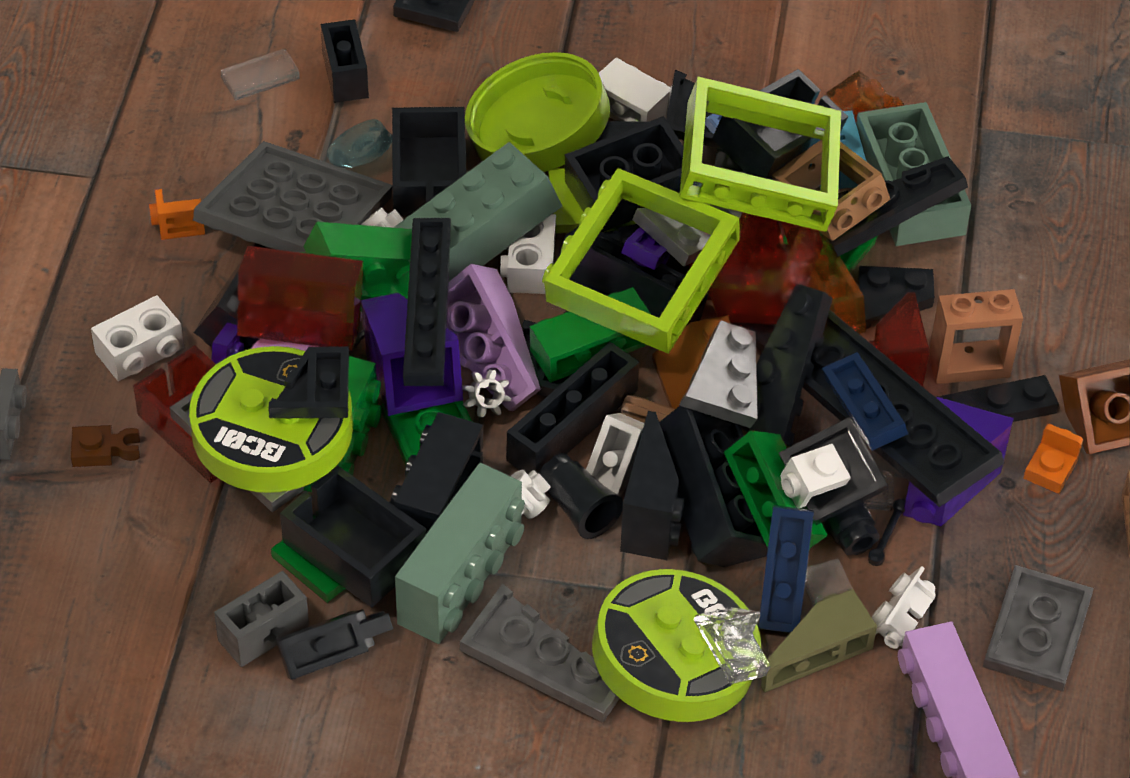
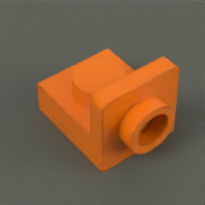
(175, 217)
(1054, 458)

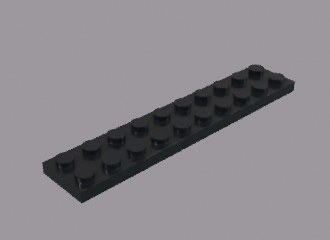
(941, 449)

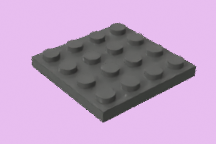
(282, 194)

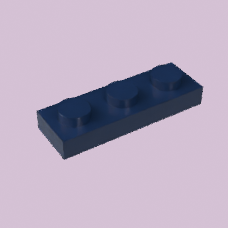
(865, 401)
(785, 568)

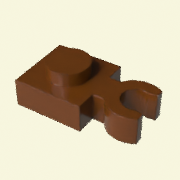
(98, 444)

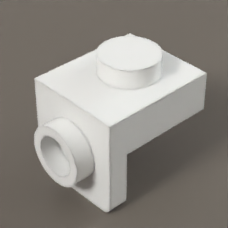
(813, 474)

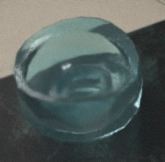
(360, 144)

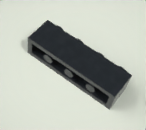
(611, 271)
(573, 409)

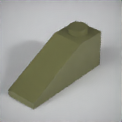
(827, 635)

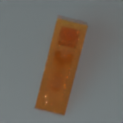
(834, 279)

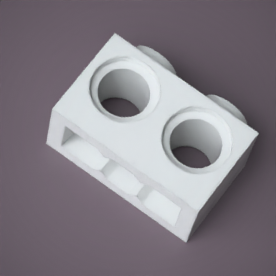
(530, 258)
(137, 338)

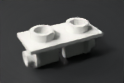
(909, 595)

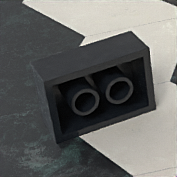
(645, 151)

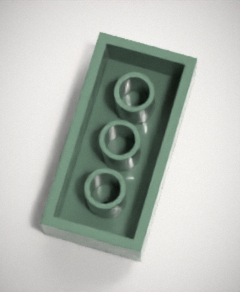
(902, 140)
(491, 207)
(459, 553)

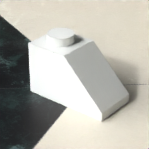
(615, 451)

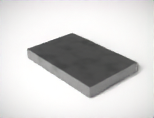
(1038, 628)

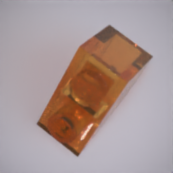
(861, 95)

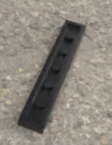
(427, 302)

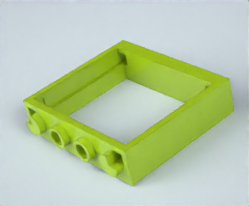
(753, 193)
(616, 315)

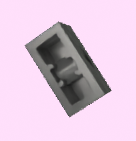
(260, 616)

